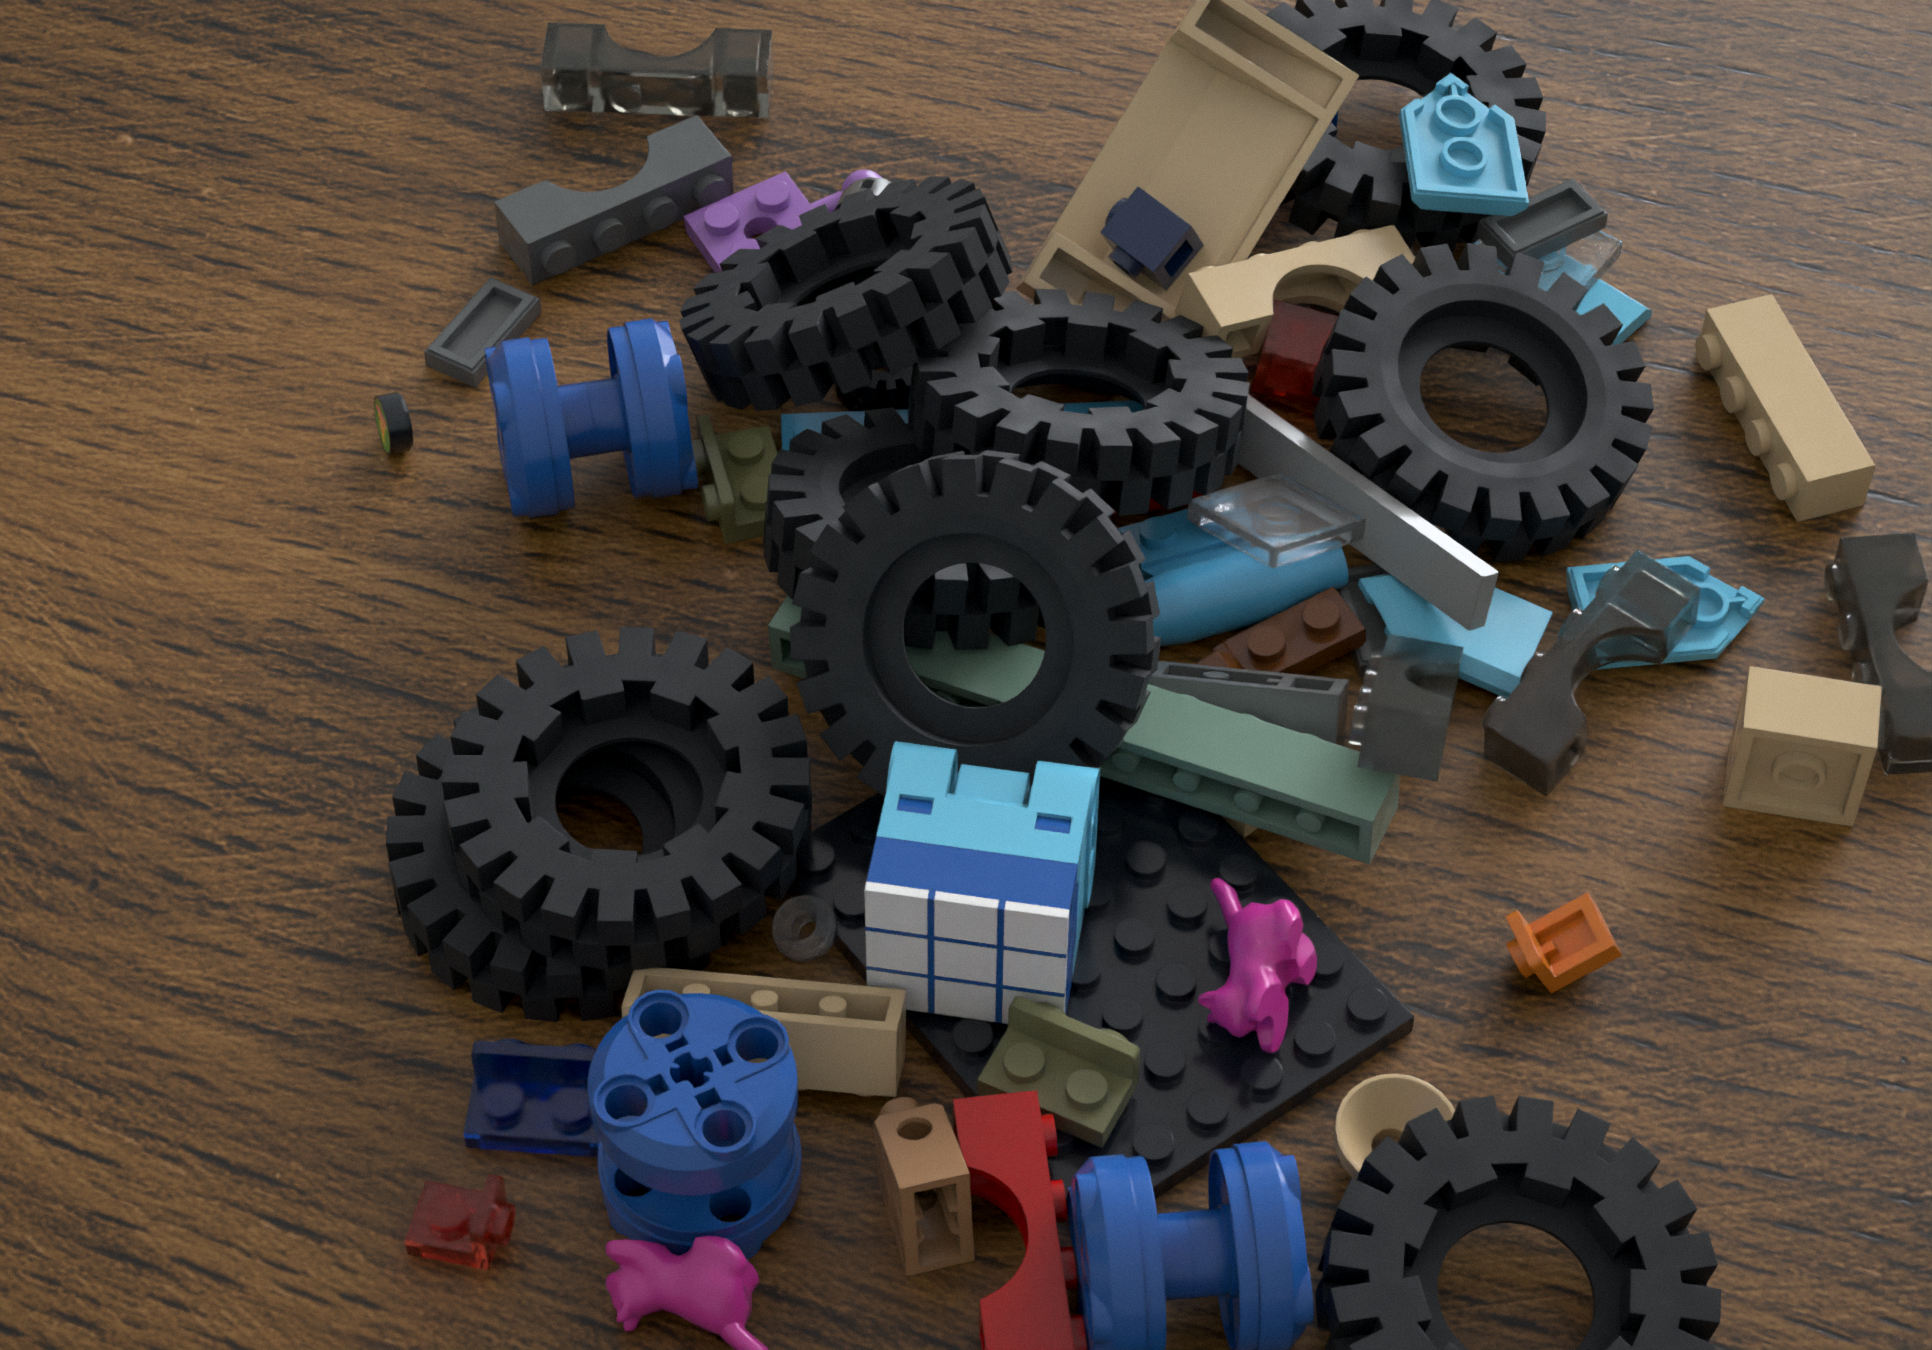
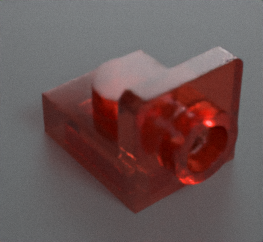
(461, 1223)

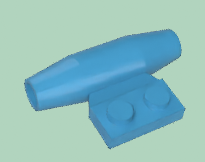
(1214, 587)

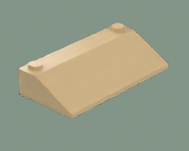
(1208, 137)

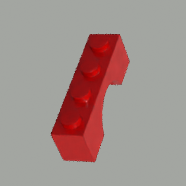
(1007, 1163)

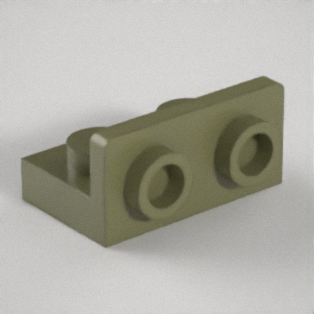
(736, 477)
(1077, 1069)

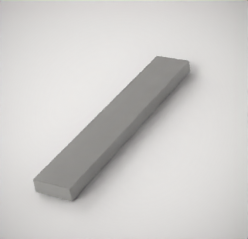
(1393, 533)

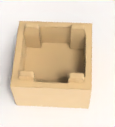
(1802, 746)

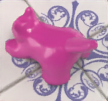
(1265, 957)
(704, 1286)

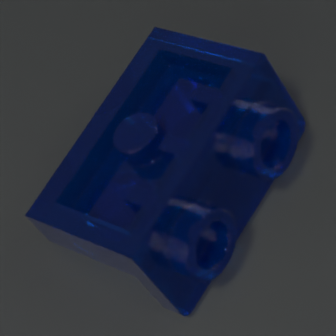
(531, 1098)

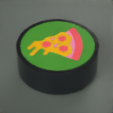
(393, 423)

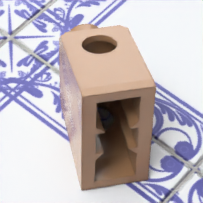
(919, 1154)

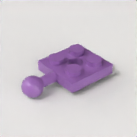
(732, 221)

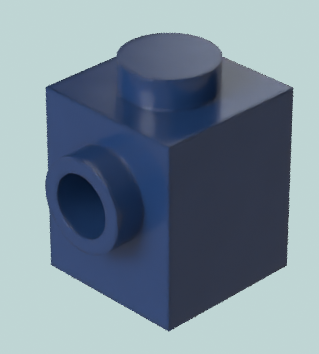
(1149, 239)

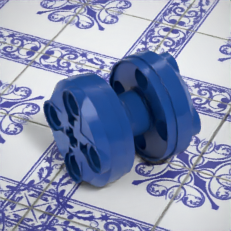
(631, 412)
(696, 1121)
(1239, 1249)

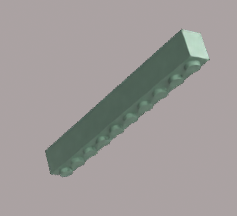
(1181, 748)

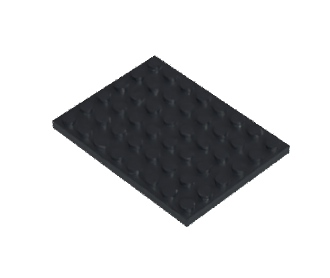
(1139, 967)

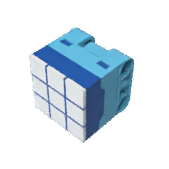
(979, 882)

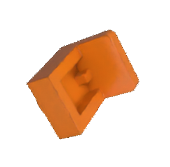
(1562, 943)

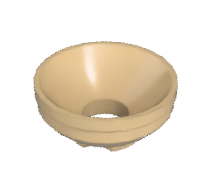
(1381, 1109)

